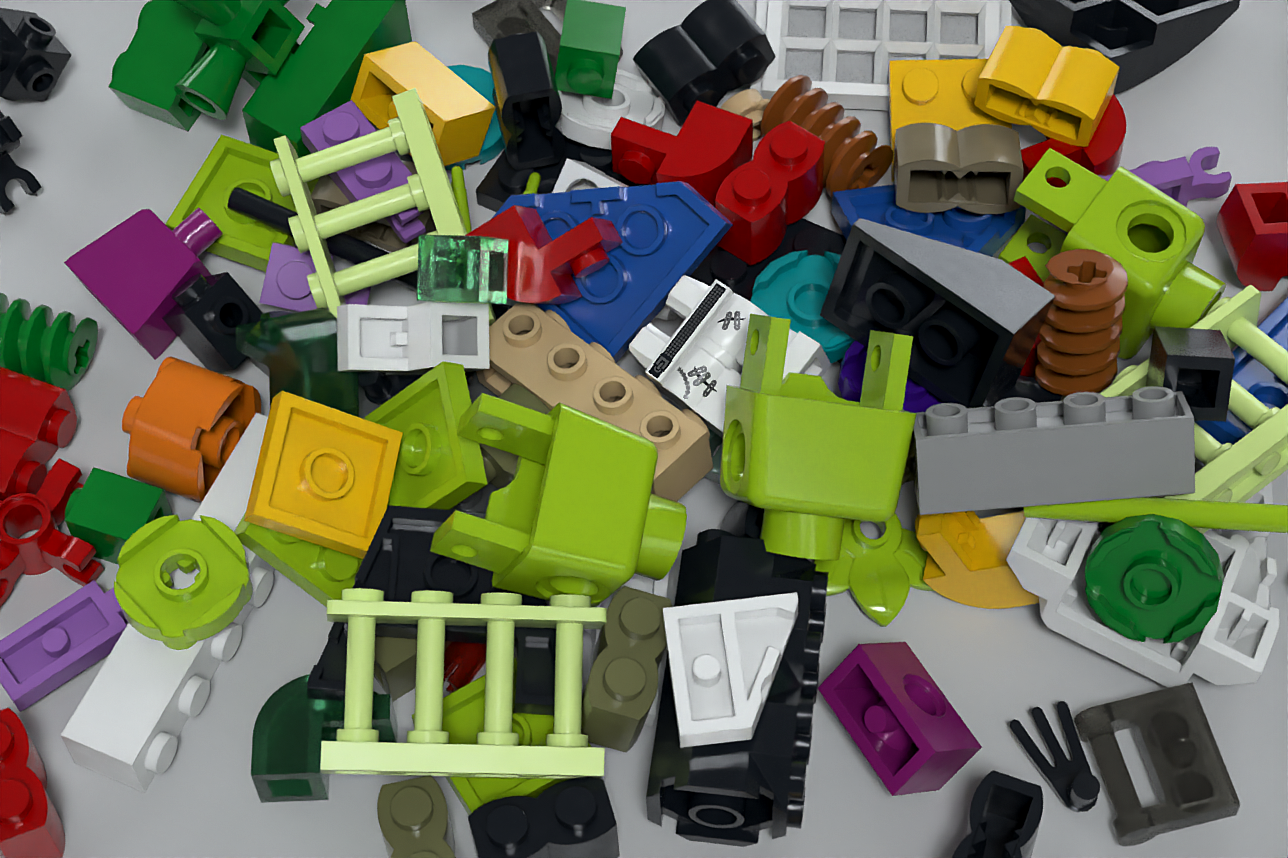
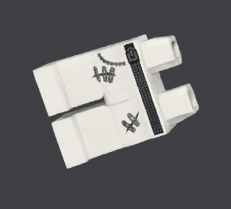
(711, 349)

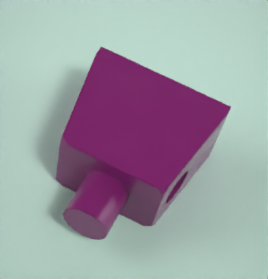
(141, 267)

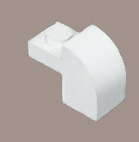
(412, 337)

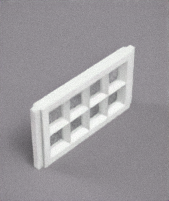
(850, 42)

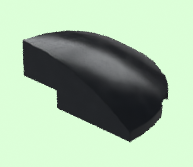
(1133, 34)

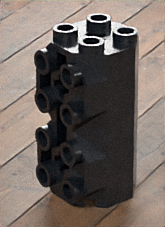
(755, 784)

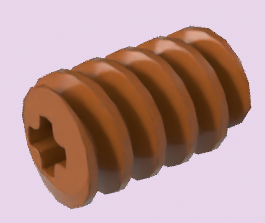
(849, 157)
(1082, 323)

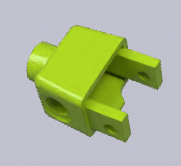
(1130, 223)
(810, 452)
(574, 511)

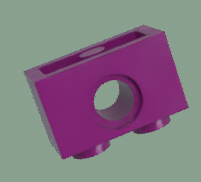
(899, 718)

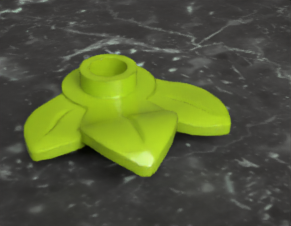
(877, 569)

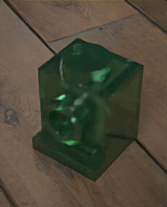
(462, 269)

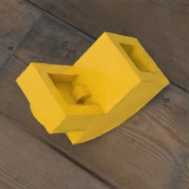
(970, 556)

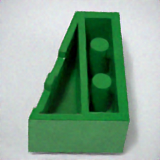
(157, 60)
(323, 68)

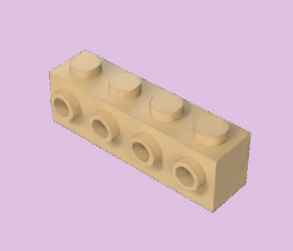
(560, 367)

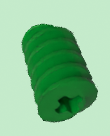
(44, 347)

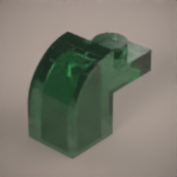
(301, 357)
(290, 738)

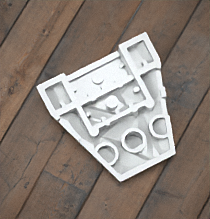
(1229, 650)

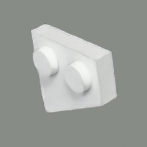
(725, 663)

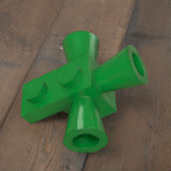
(244, 42)

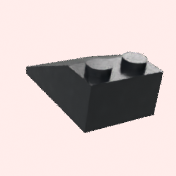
(965, 310)

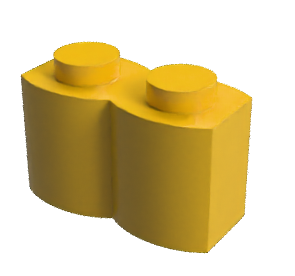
(1046, 85)

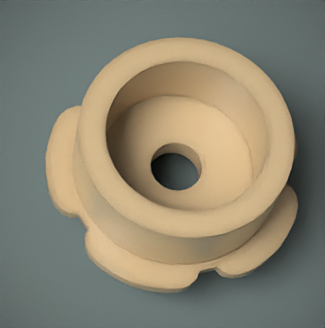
(750, 105)

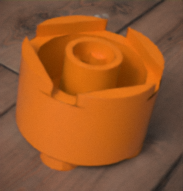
(186, 427)

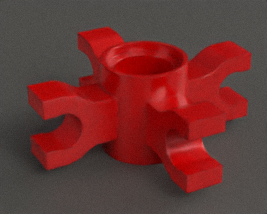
(48, 546)

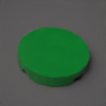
(1153, 578)

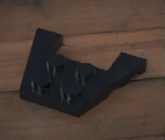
(402, 563)

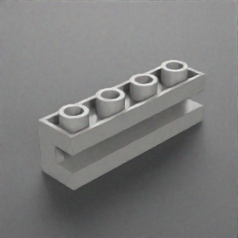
(1053, 451)

